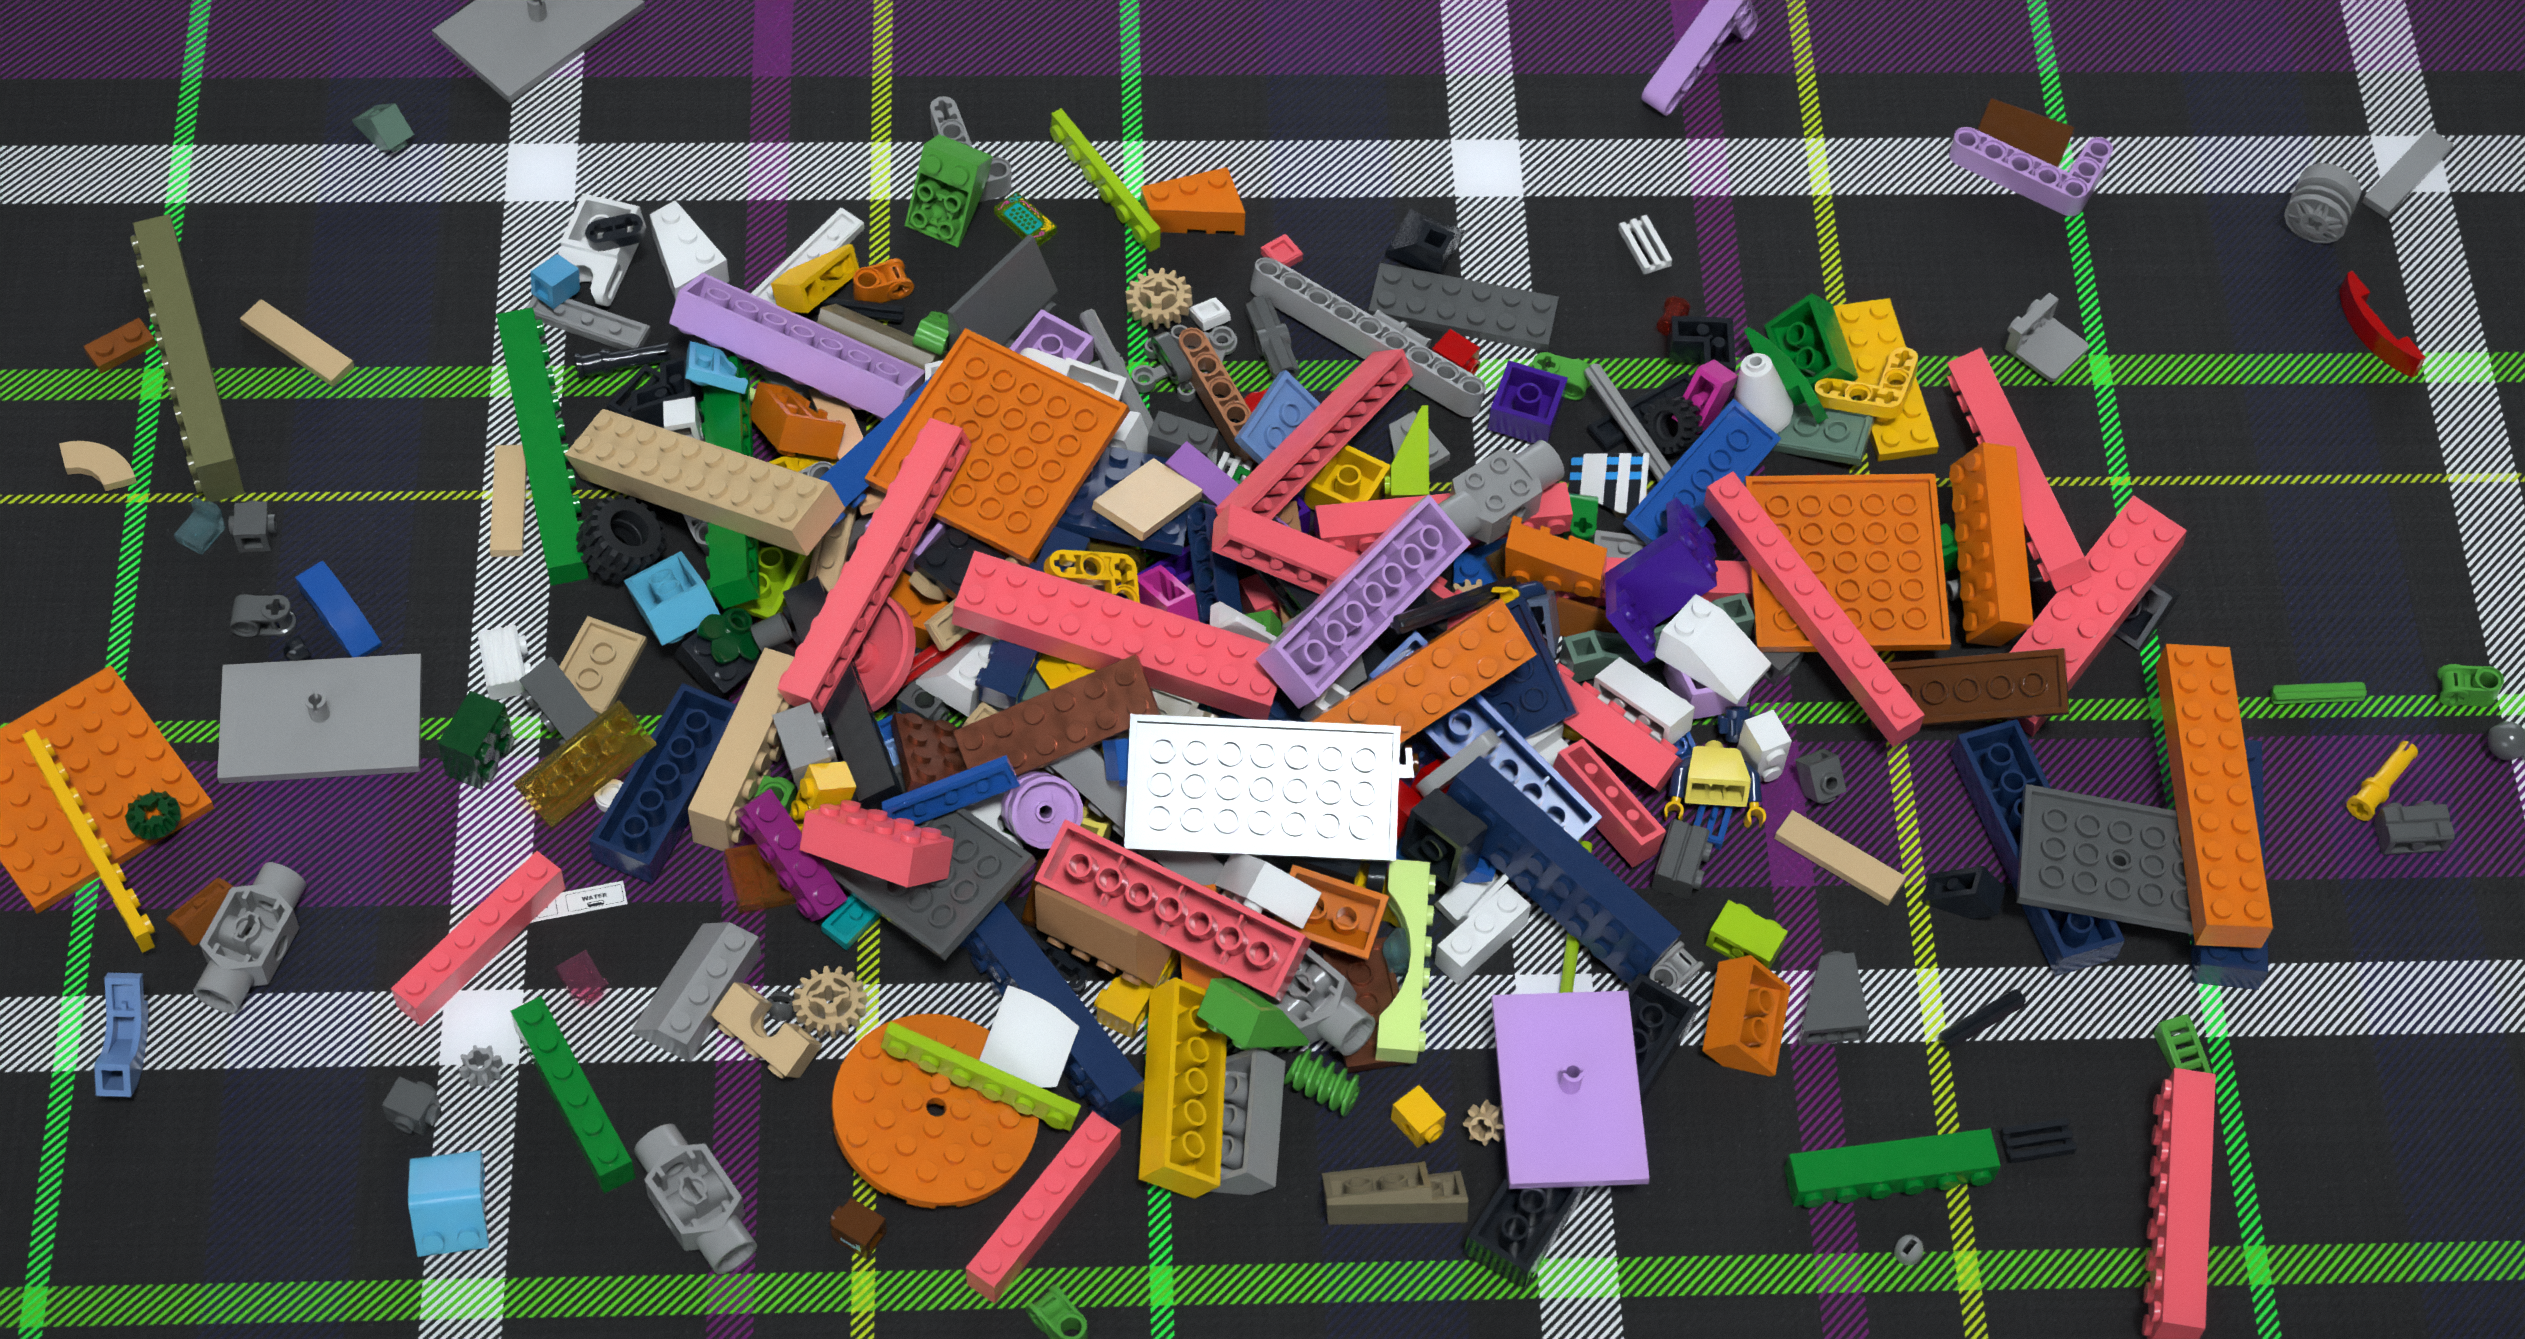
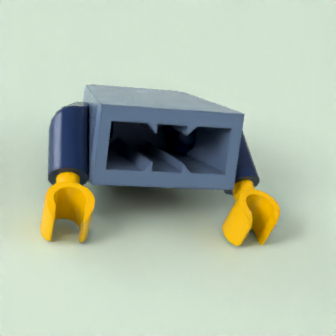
(1542, 605)

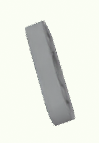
(1455, 765)

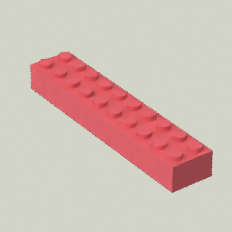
(1105, 628)

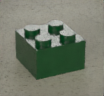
(476, 740)

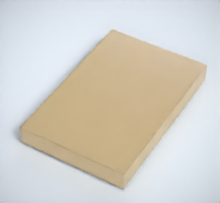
(1147, 499)
(601, 661)

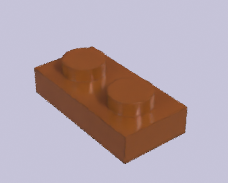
(119, 345)

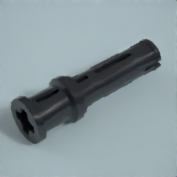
(605, 361)

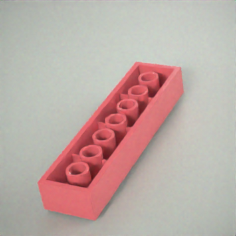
(2090, 611)
(1174, 910)
(2180, 1207)

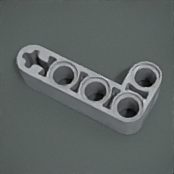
(1000, 176)

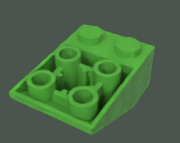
(947, 189)
(1247, 1017)

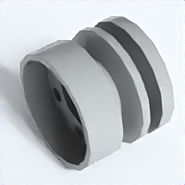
(2322, 203)

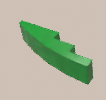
(1792, 378)

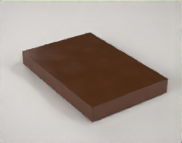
(2027, 131)

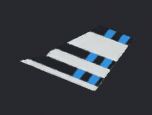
(1613, 477)

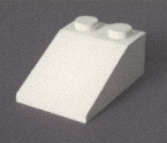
(1712, 650)

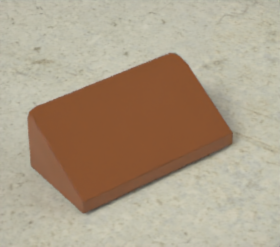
(1580, 618)
(197, 914)

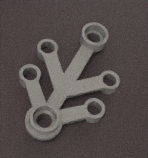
(1151, 375)

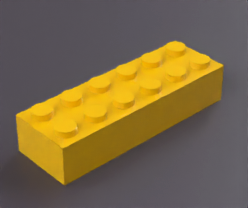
(1182, 1093)

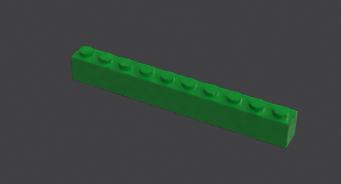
(541, 443)
(731, 554)

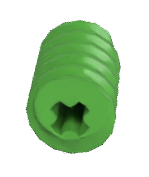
(1323, 1082)

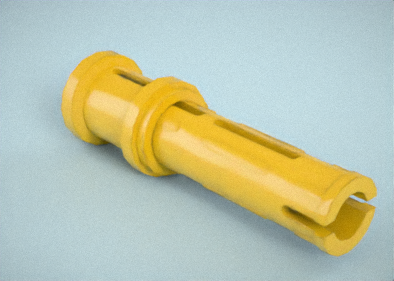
(2376, 788)

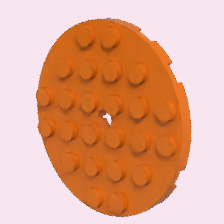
(904, 1148)

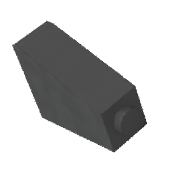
(1836, 1003)

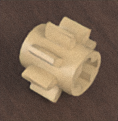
(1485, 1122)

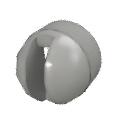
(1914, 1255)

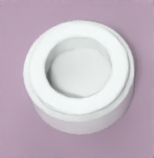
(607, 793)

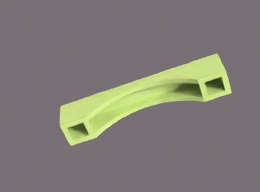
(1399, 1024)

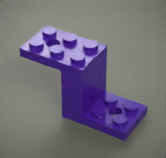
(1660, 579)

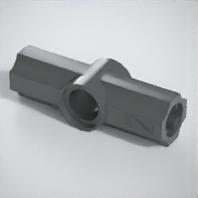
(1271, 337)

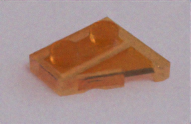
(754, 880)

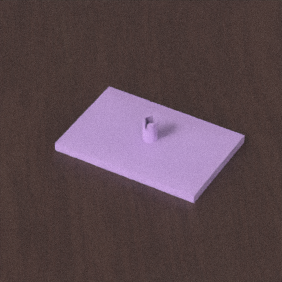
(1569, 1090)

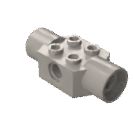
(1500, 487)
(249, 937)
(1325, 1006)
(695, 1198)

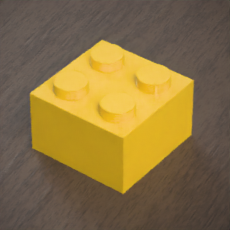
(1348, 479)

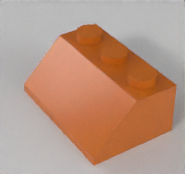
(1344, 915)
(1746, 1016)

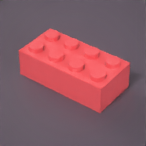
(877, 843)

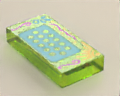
(1025, 218)

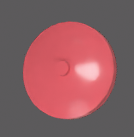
(886, 653)

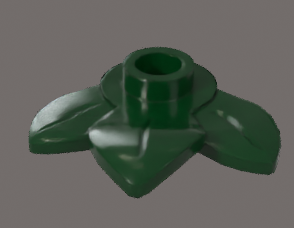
(728, 639)

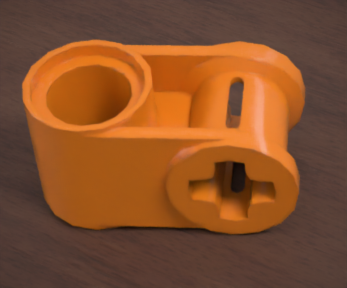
(881, 282)

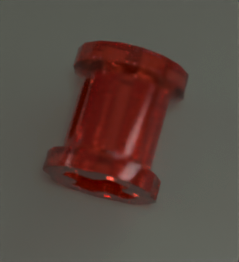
(1673, 307)

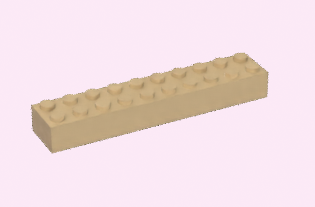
(706, 481)

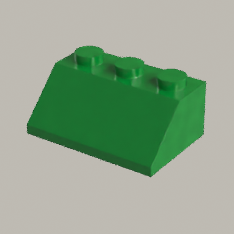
(1813, 340)

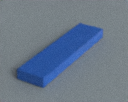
(953, 792)

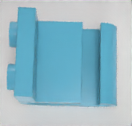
(448, 1203)

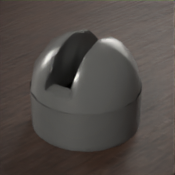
(781, 1011)

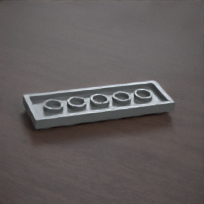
(1464, 306)

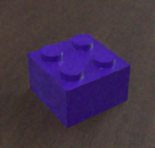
(1527, 403)

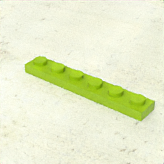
(1109, 185)
(980, 1076)

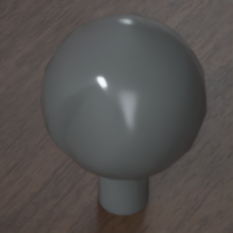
(2507, 741)

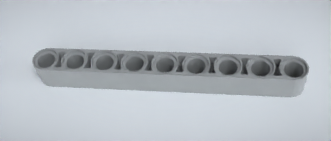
(1366, 334)

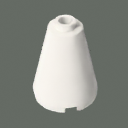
(1763, 392)

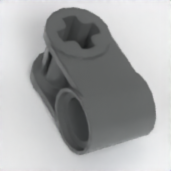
(259, 615)

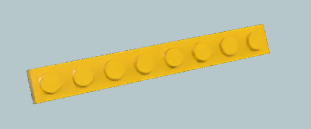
(97, 850)

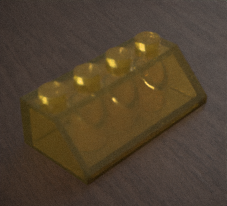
(585, 763)

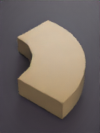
(99, 462)
(926, 587)

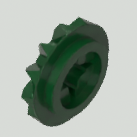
(156, 826)

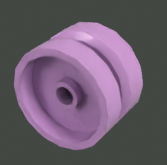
(1023, 804)

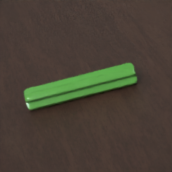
(2318, 692)

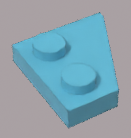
(710, 366)

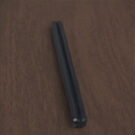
(1449, 606)

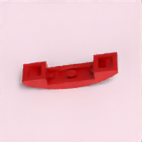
(2398, 354)

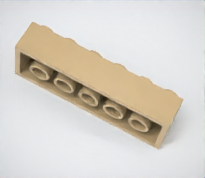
(741, 756)

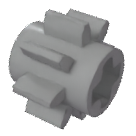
(484, 1075)

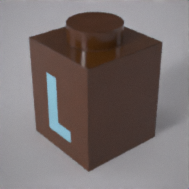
(858, 1228)

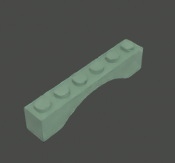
(1595, 650)

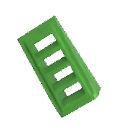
(2189, 1036)

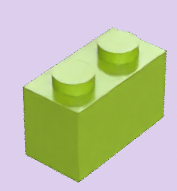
(1744, 933)

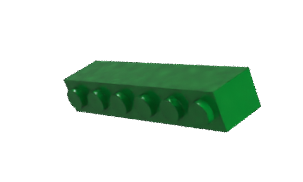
(573, 1094)
(1892, 1168)

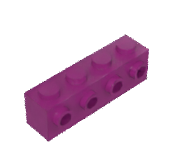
(779, 845)

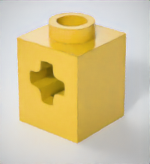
(1419, 1117)

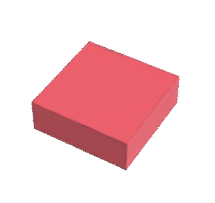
(1282, 250)

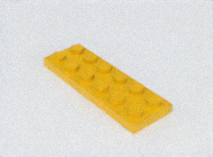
(1871, 338)

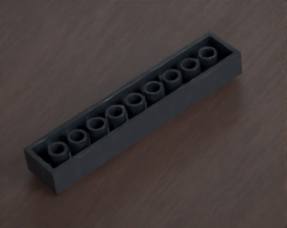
(1526, 1221)

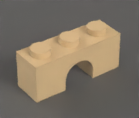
(743, 1015)

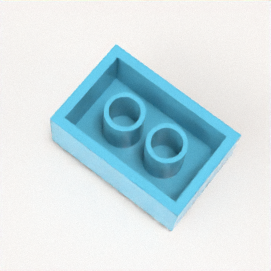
(671, 598)

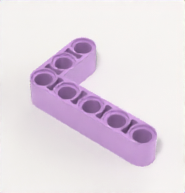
(1697, 49)
(2032, 176)

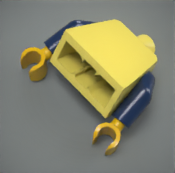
(1716, 778)

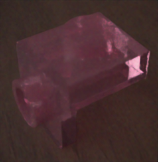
(581, 977)

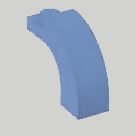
(125, 1040)

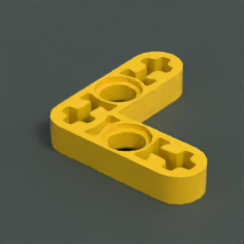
(1882, 394)
(1106, 570)

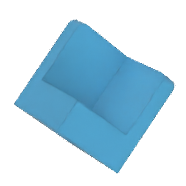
(555, 281)

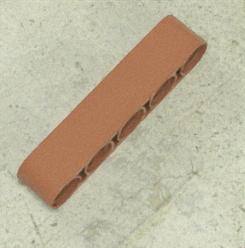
(1214, 383)

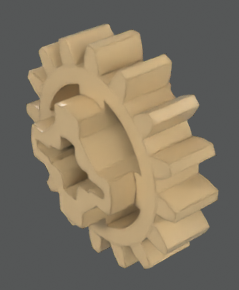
(1159, 298)
(829, 1017)

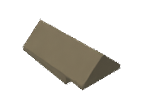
(876, 335)
(1394, 1196)

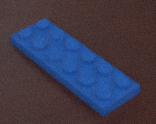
(1729, 444)

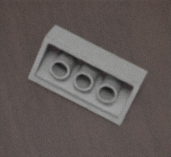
(683, 1005)
(1251, 1122)

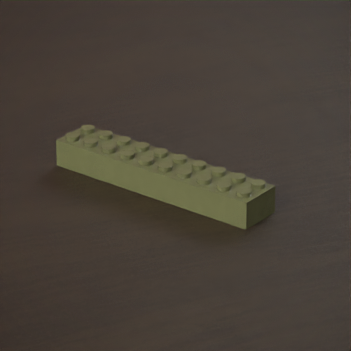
(186, 360)

